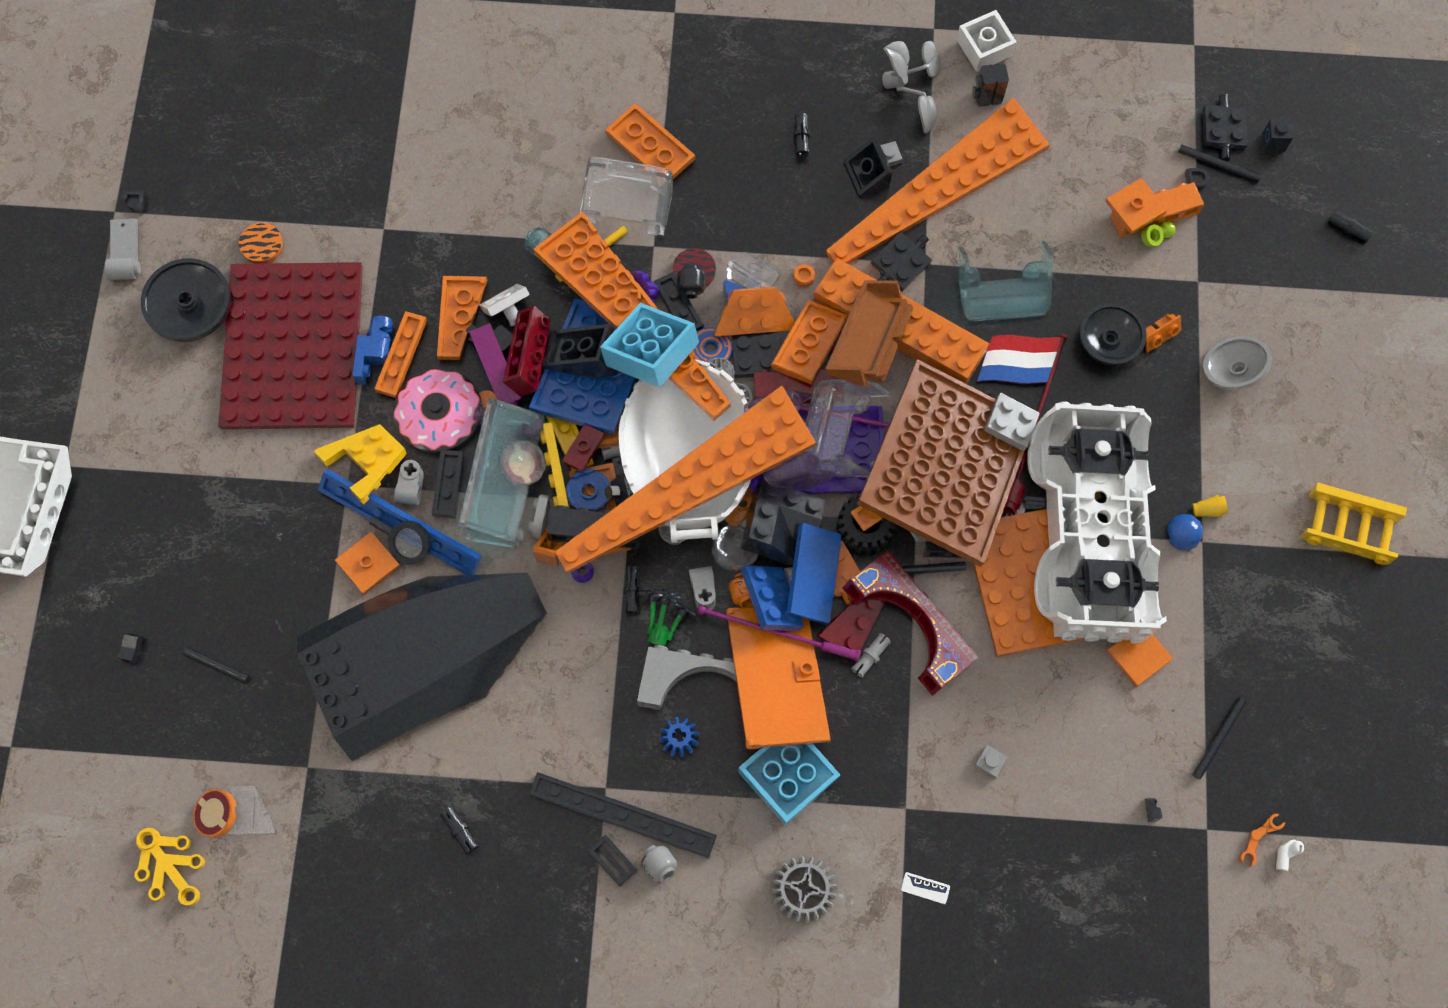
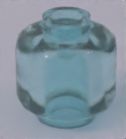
(534, 238)

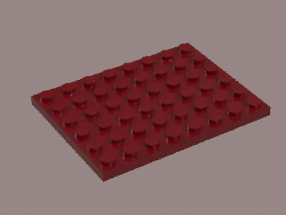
(291, 346)

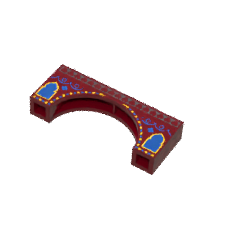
(889, 582)

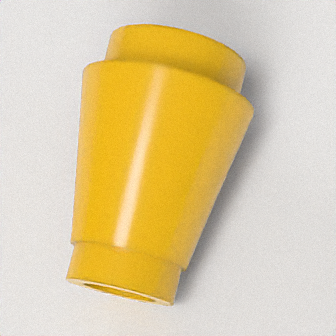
(1211, 507)

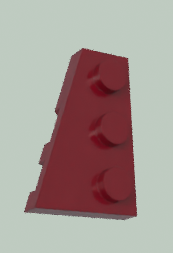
(852, 625)

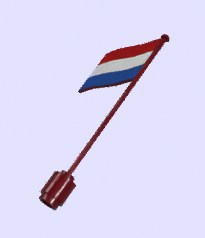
(1021, 362)

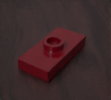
(583, 448)

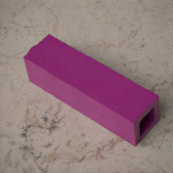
(493, 362)

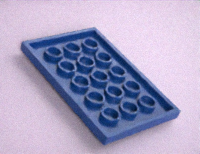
(581, 398)

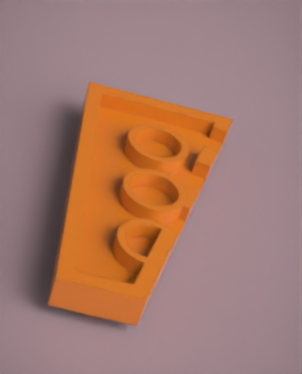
(458, 310)

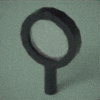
(407, 541)

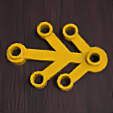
(166, 864)

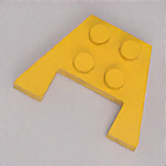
(372, 451)

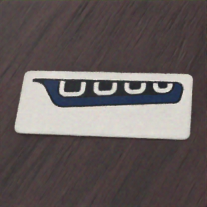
(925, 888)

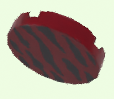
(696, 257)

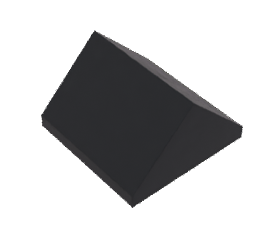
(869, 168)

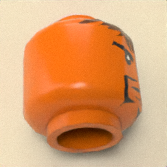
(739, 592)

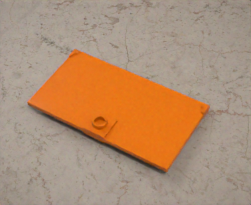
(777, 685)

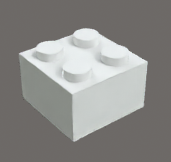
(986, 40)

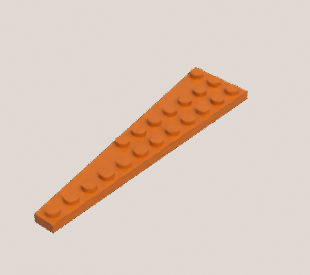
(979, 158)
(599, 278)
(740, 451)

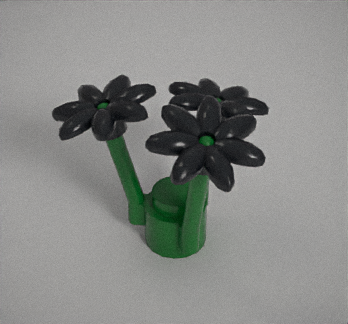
(657, 632)

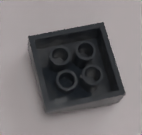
(775, 520)

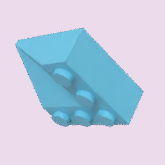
(649, 344)
(788, 777)

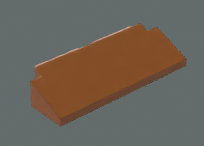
(870, 334)

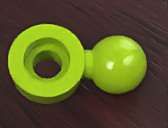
(1154, 234)

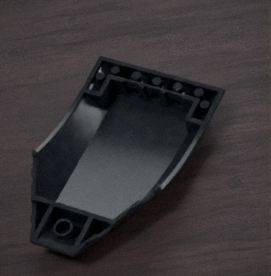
(416, 653)

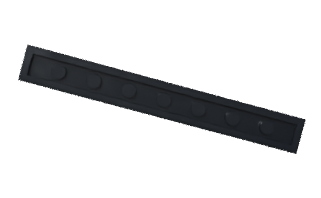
(623, 815)

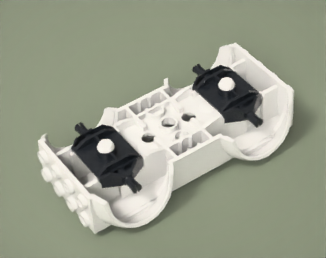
(1078, 583)

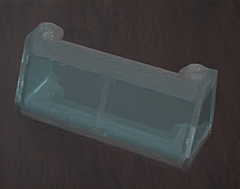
(493, 503)

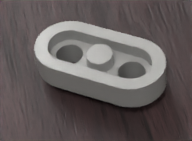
(541, 507)

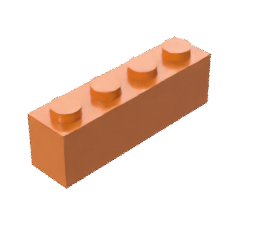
(1180, 203)

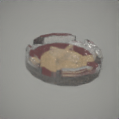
(522, 463)

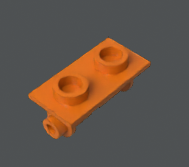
(1167, 327)

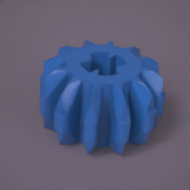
(673, 742)

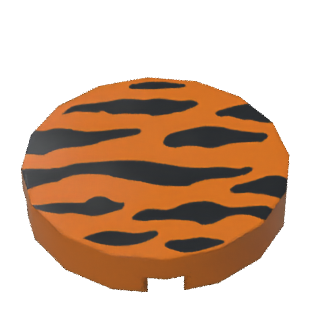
(261, 243)

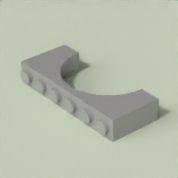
(667, 668)

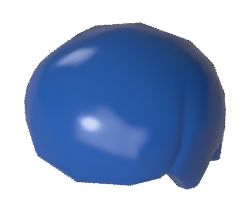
(1185, 531)

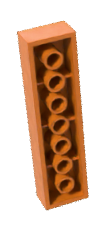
(926, 334)

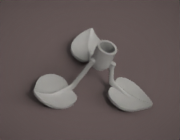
(899, 59)

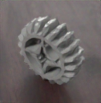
(815, 891)

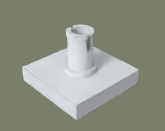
(505, 302)

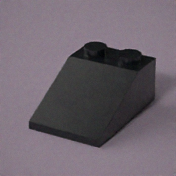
(579, 351)

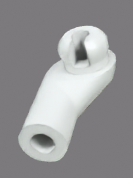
(1286, 852)

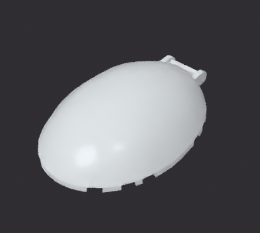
(666, 426)

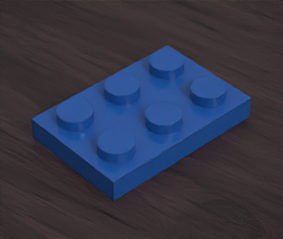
(770, 596)

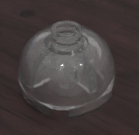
(728, 552)

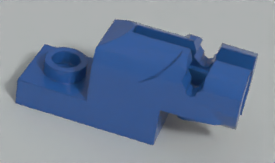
(372, 348)

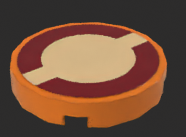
(214, 813)

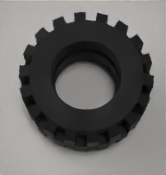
(862, 541)

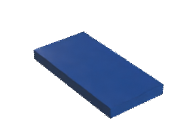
(814, 573)

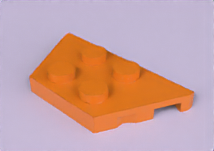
(754, 312)

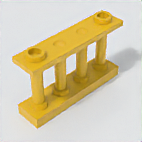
(1368, 508)

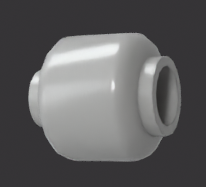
(659, 863)

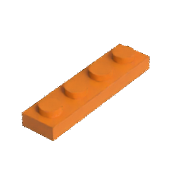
(400, 354)

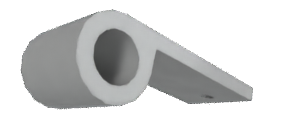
(123, 250)

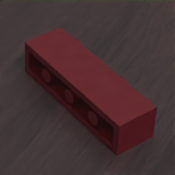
(767, 382)

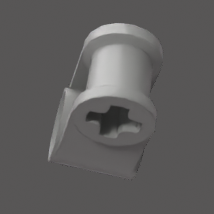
(409, 487)
(703, 586)

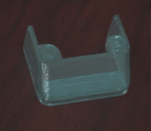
(1009, 297)

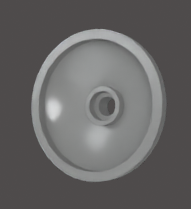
(1237, 362)

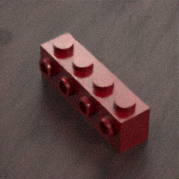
(527, 351)

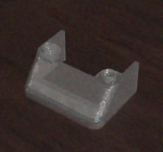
(831, 419)

